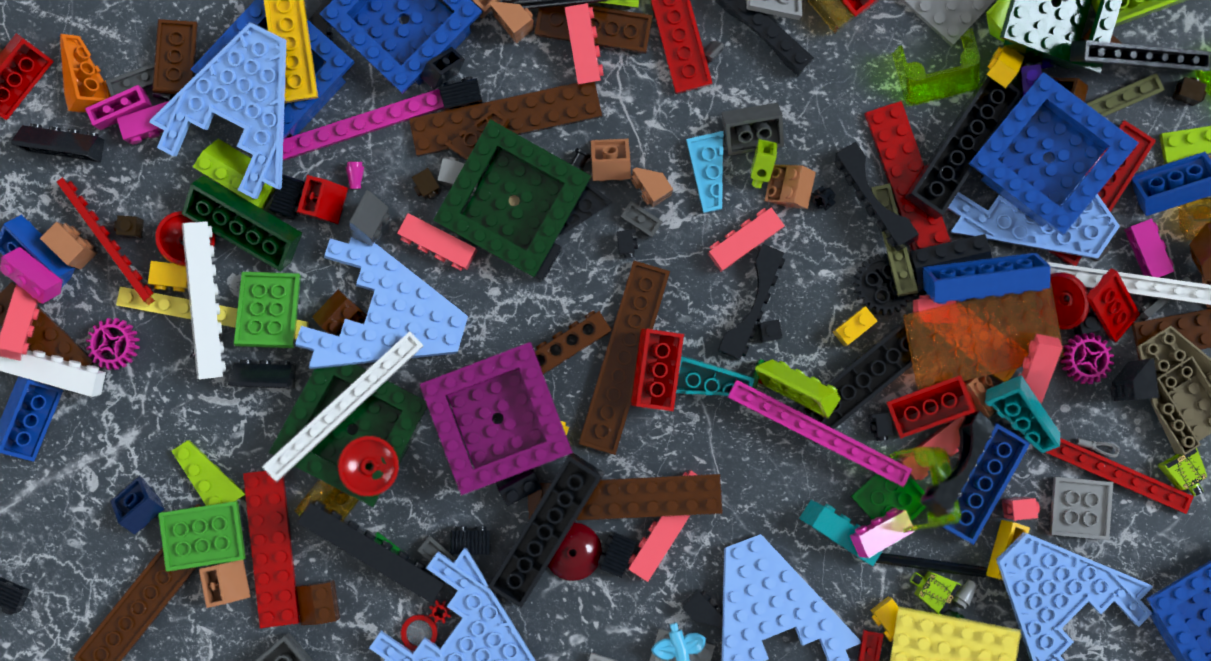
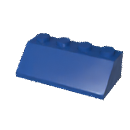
(1173, 184)
(23, 234)
(27, 417)

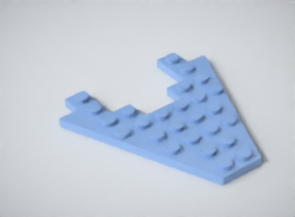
(245, 88)
(1010, 225)
(397, 306)
(1054, 584)
(770, 597)
(480, 635)

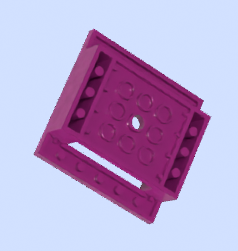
(500, 384)

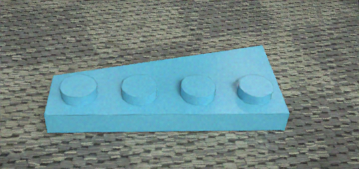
(707, 166)

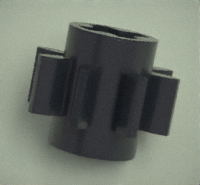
(824, 198)

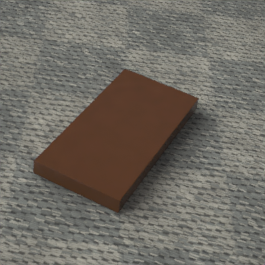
(174, 55)

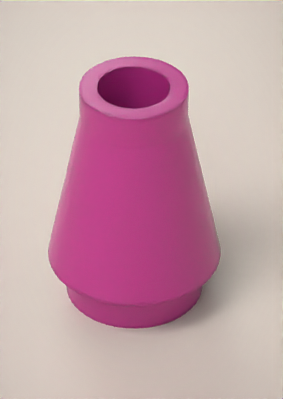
(354, 174)

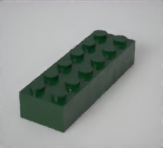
(242, 223)

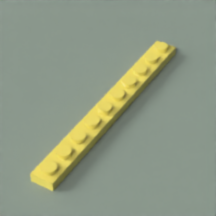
(179, 307)

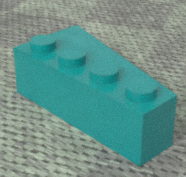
(707, 379)
(1023, 410)
(833, 526)

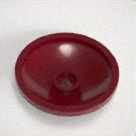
(585, 561)

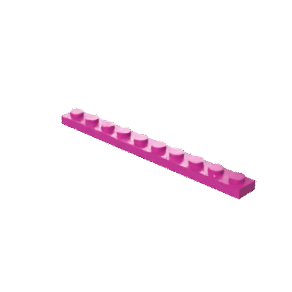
(362, 124)
(819, 433)

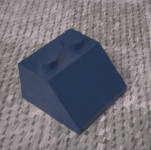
(136, 505)

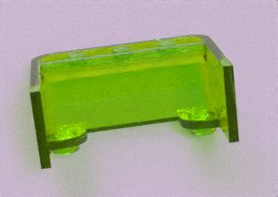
(925, 88)
(940, 469)

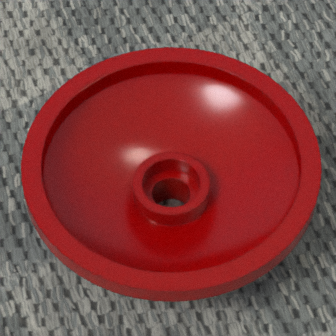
(169, 238)
(1070, 312)
(364, 451)

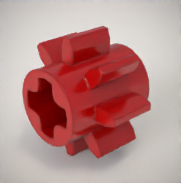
(438, 616)

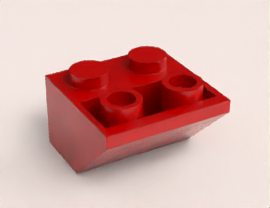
(322, 199)

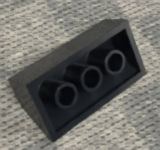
(59, 143)
(952, 252)

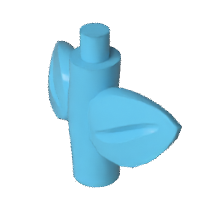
(678, 645)

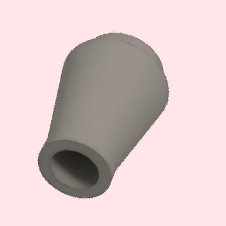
(965, 594)

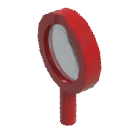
(416, 629)

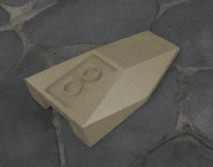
(1183, 388)

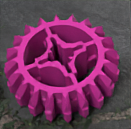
(104, 330)
(1083, 351)

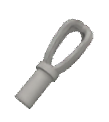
(1092, 445)

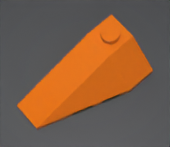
(80, 76)

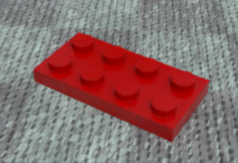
(1113, 305)

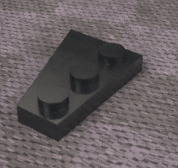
(589, 204)

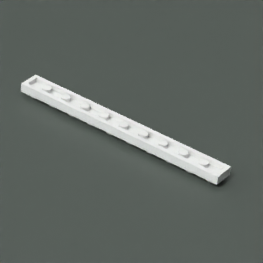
(1143, 284)
(343, 406)

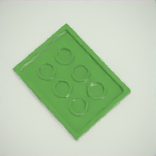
(267, 309)
(202, 536)

